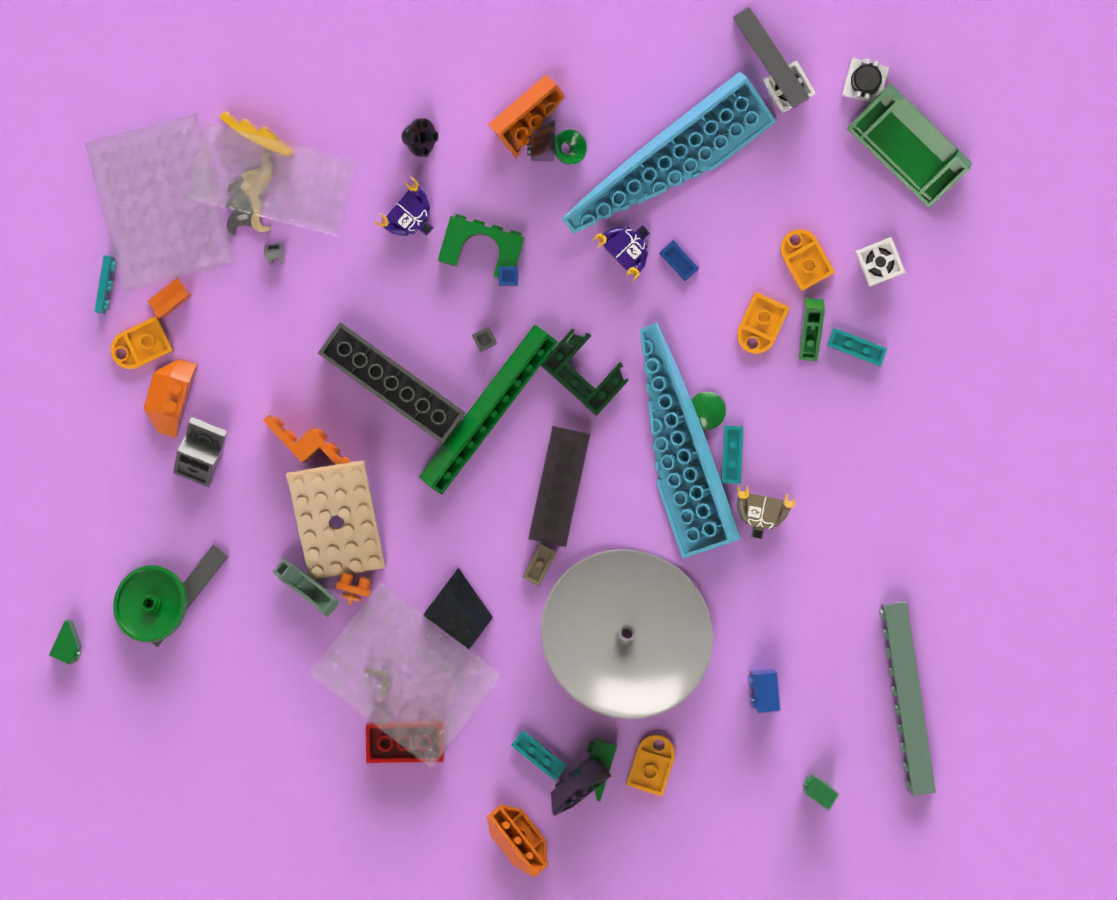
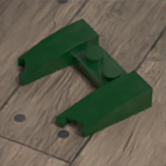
(557, 366)

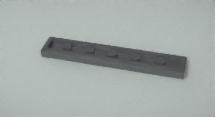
(771, 58)
(202, 575)

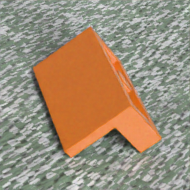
(169, 298)

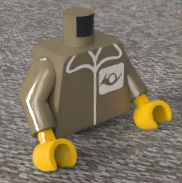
(762, 511)

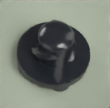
(420, 137)

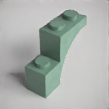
(306, 586)

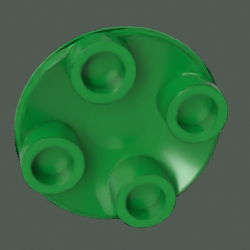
(709, 409)

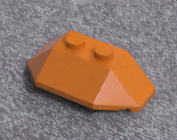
(169, 396)
(518, 839)

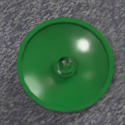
(150, 604)

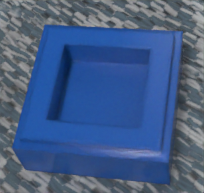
(508, 276)

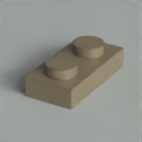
(539, 564)

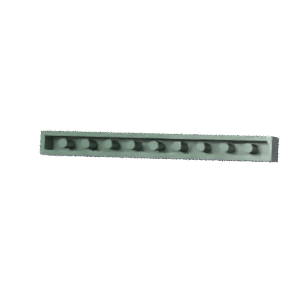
(908, 698)

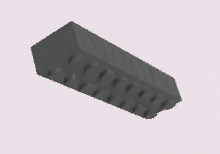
(391, 383)

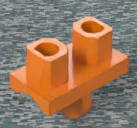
(362, 589)

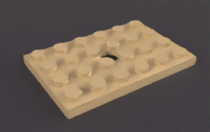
(330, 492)

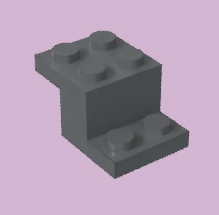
(200, 452)

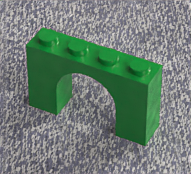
(461, 230)

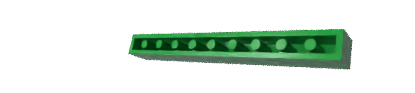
(488, 409)

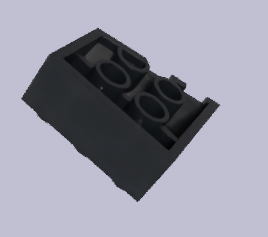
(459, 611)
(578, 785)

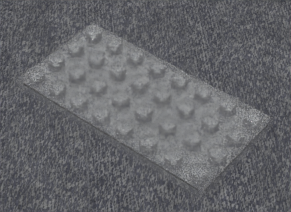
(272, 178)

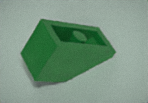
(67, 644)

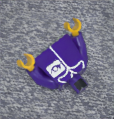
(409, 213)
(626, 247)

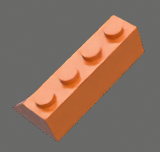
(526, 114)

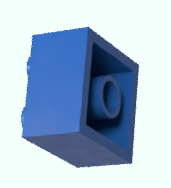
(765, 690)

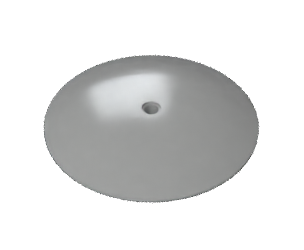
(632, 595)

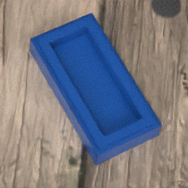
(678, 261)

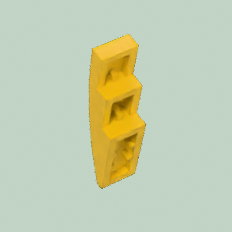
(246, 126)

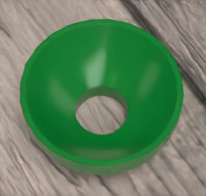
(577, 146)

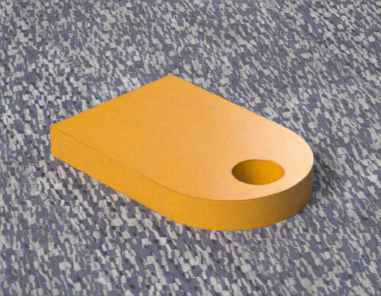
(805, 261)
(761, 322)
(142, 343)
(651, 766)

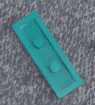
(105, 284)
(856, 347)
(732, 454)
(539, 755)

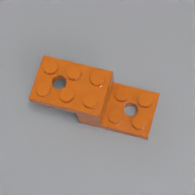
(308, 444)

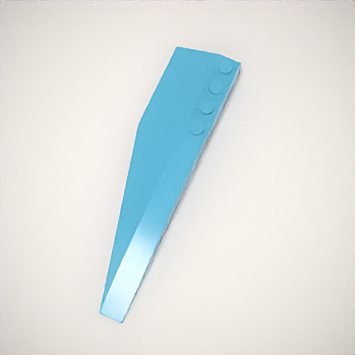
(680, 152)
(683, 458)

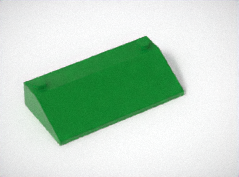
(910, 145)

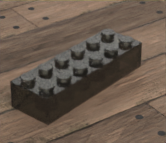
(559, 486)

